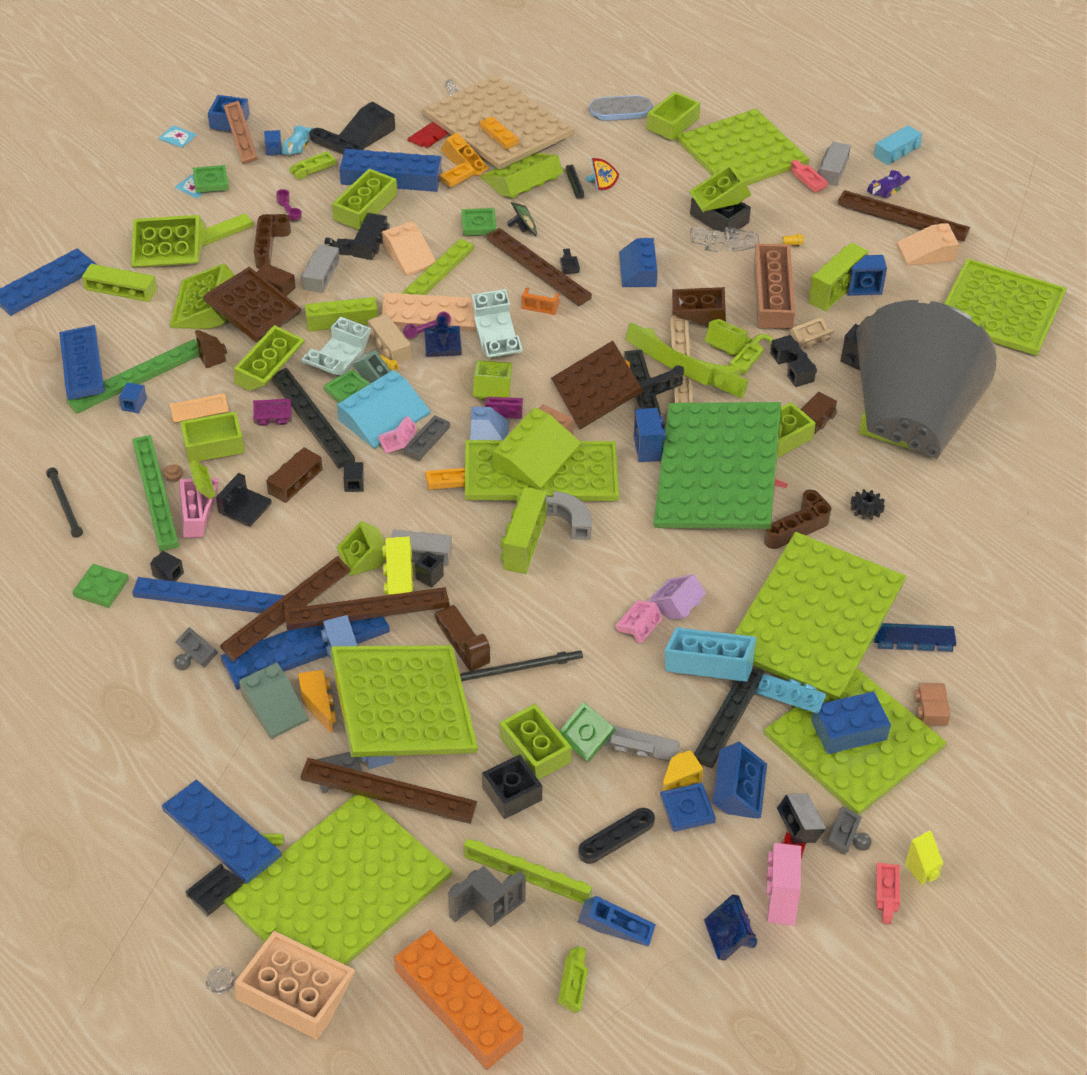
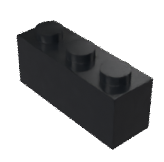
(370, 236)

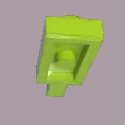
(573, 980)

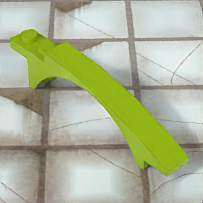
(706, 373)

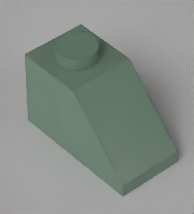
(371, 366)

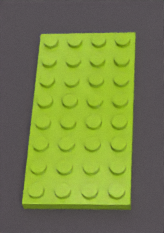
(587, 474)

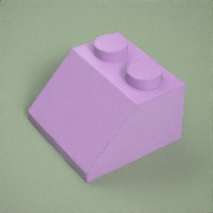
(678, 596)

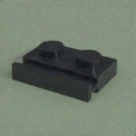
(213, 889)

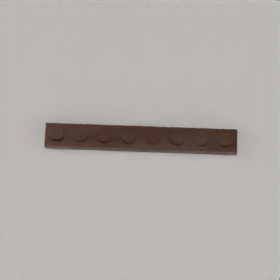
(898, 213)
(539, 267)
(367, 608)
(274, 616)
(389, 790)

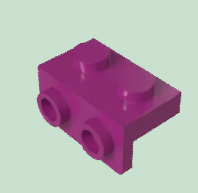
(506, 406)
(272, 411)

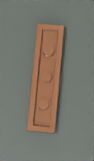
(240, 132)

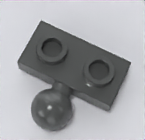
(195, 648)
(844, 832)

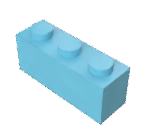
(898, 145)

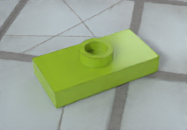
(202, 479)

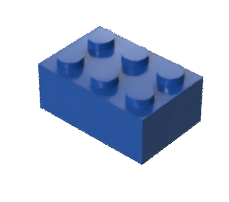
(851, 722)

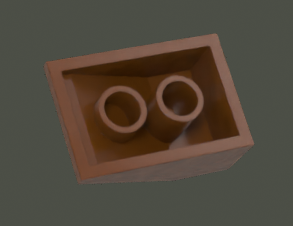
(699, 304)

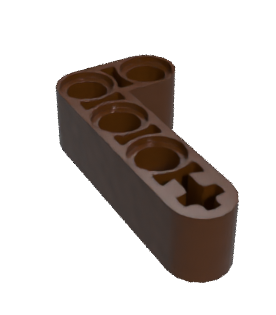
(267, 228)
(813, 516)
(471, 648)

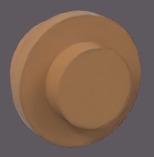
(173, 473)

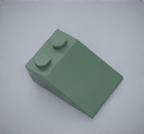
(273, 700)

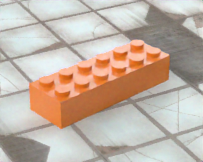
(458, 999)

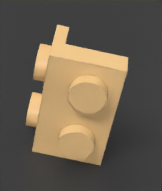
(811, 332)

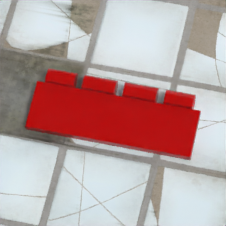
(428, 135)

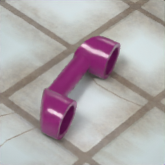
(282, 199)
(412, 331)

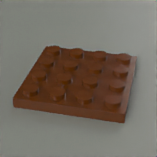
(252, 304)
(596, 385)

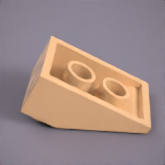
(929, 246)
(408, 248)

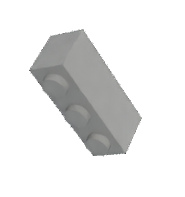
(834, 162)
(320, 268)
(437, 544)

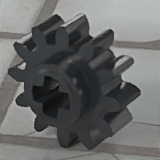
(867, 504)

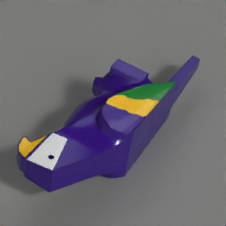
(888, 185)

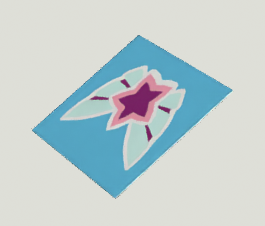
(177, 136)
(188, 187)

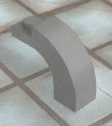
(573, 511)

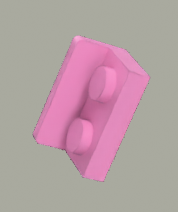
(640, 620)

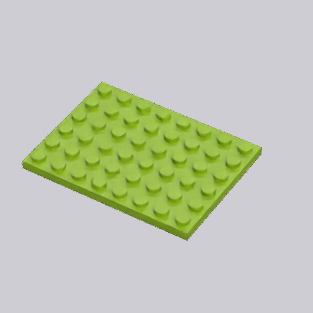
(819, 614)
(341, 883)

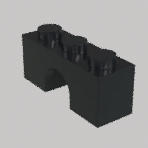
(800, 368)

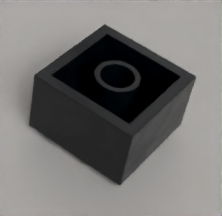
(512, 786)

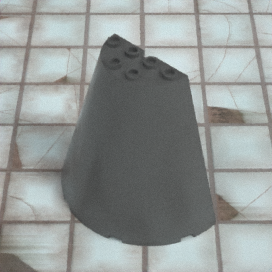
(922, 372)

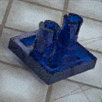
(442, 339)
(730, 928)

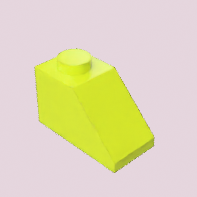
(924, 858)

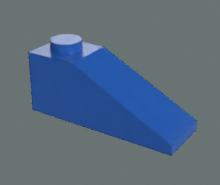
(615, 921)

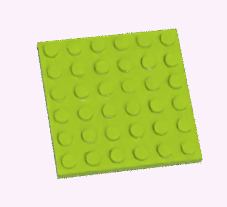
(746, 142)
(1007, 304)
(402, 700)
(866, 772)

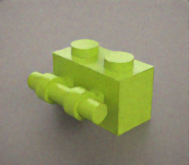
(726, 337)

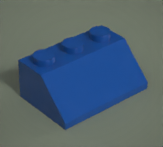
(639, 263)
(740, 782)

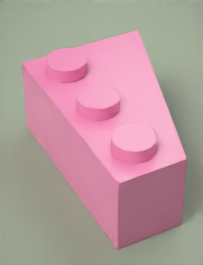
(784, 883)

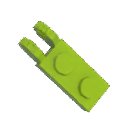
(312, 165)

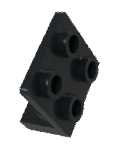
(241, 503)

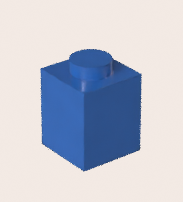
(273, 142)
(132, 397)

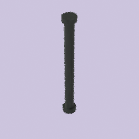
(76, 531)

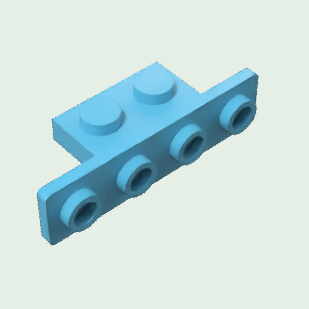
(791, 693)

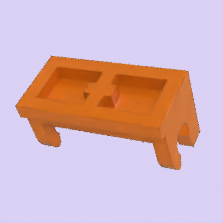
(540, 303)

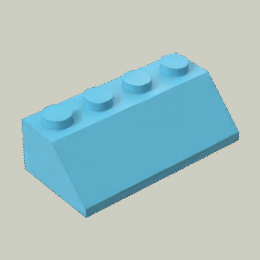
(710, 654)

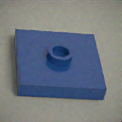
(687, 807)

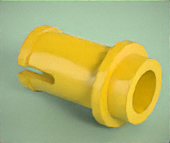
(793, 239)
(392, 364)

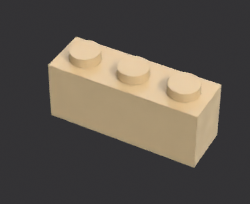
(389, 338)

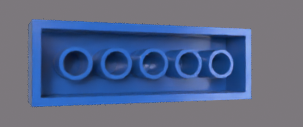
(410, 170)

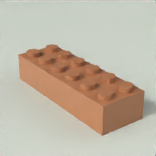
(774, 286)

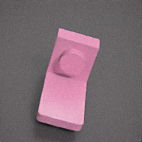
(398, 437)

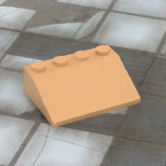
(294, 984)

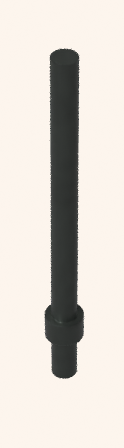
(560, 658)

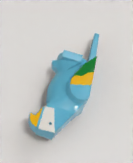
(297, 141)

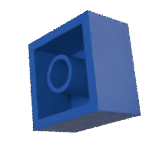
(217, 115)
(648, 434)

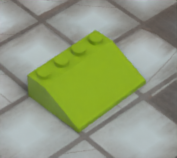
(524, 174)
(167, 240)
(190, 307)
(535, 449)

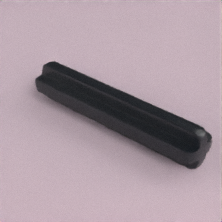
(575, 182)

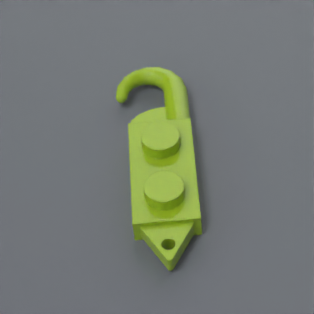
(750, 353)

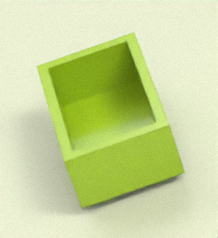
(673, 115)
(212, 437)

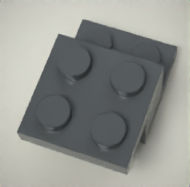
(486, 896)

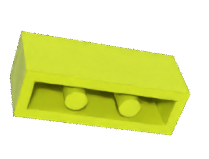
(399, 565)

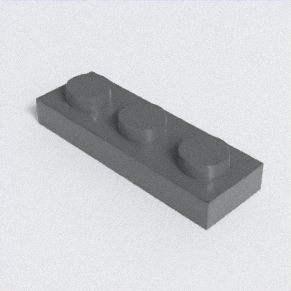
(426, 438)

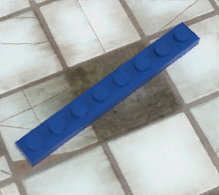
(204, 595)

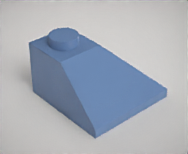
(488, 424)

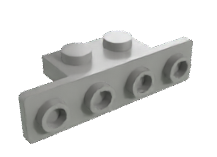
(642, 744)

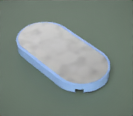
(620, 107)

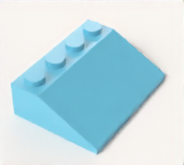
(381, 408)

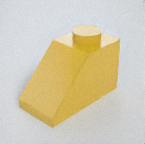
(682, 771)

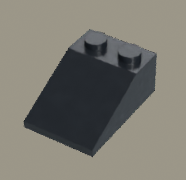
(369, 125)

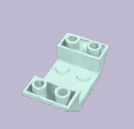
(495, 324)
(343, 348)

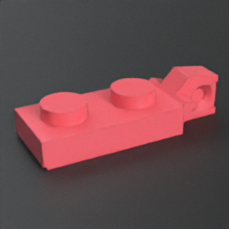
(808, 176)
(887, 890)

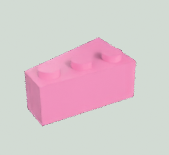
(195, 508)

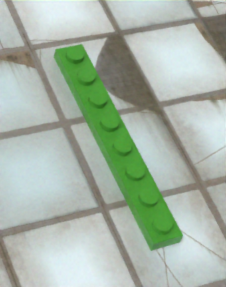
(138, 374)
(155, 493)

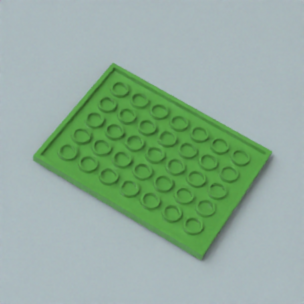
(718, 465)

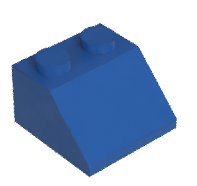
(868, 276)

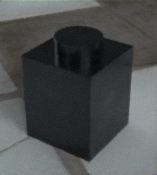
(353, 477)
(166, 567)
(429, 569)

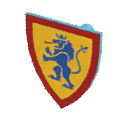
(604, 174)

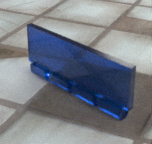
(923, 636)

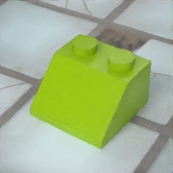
(362, 549)

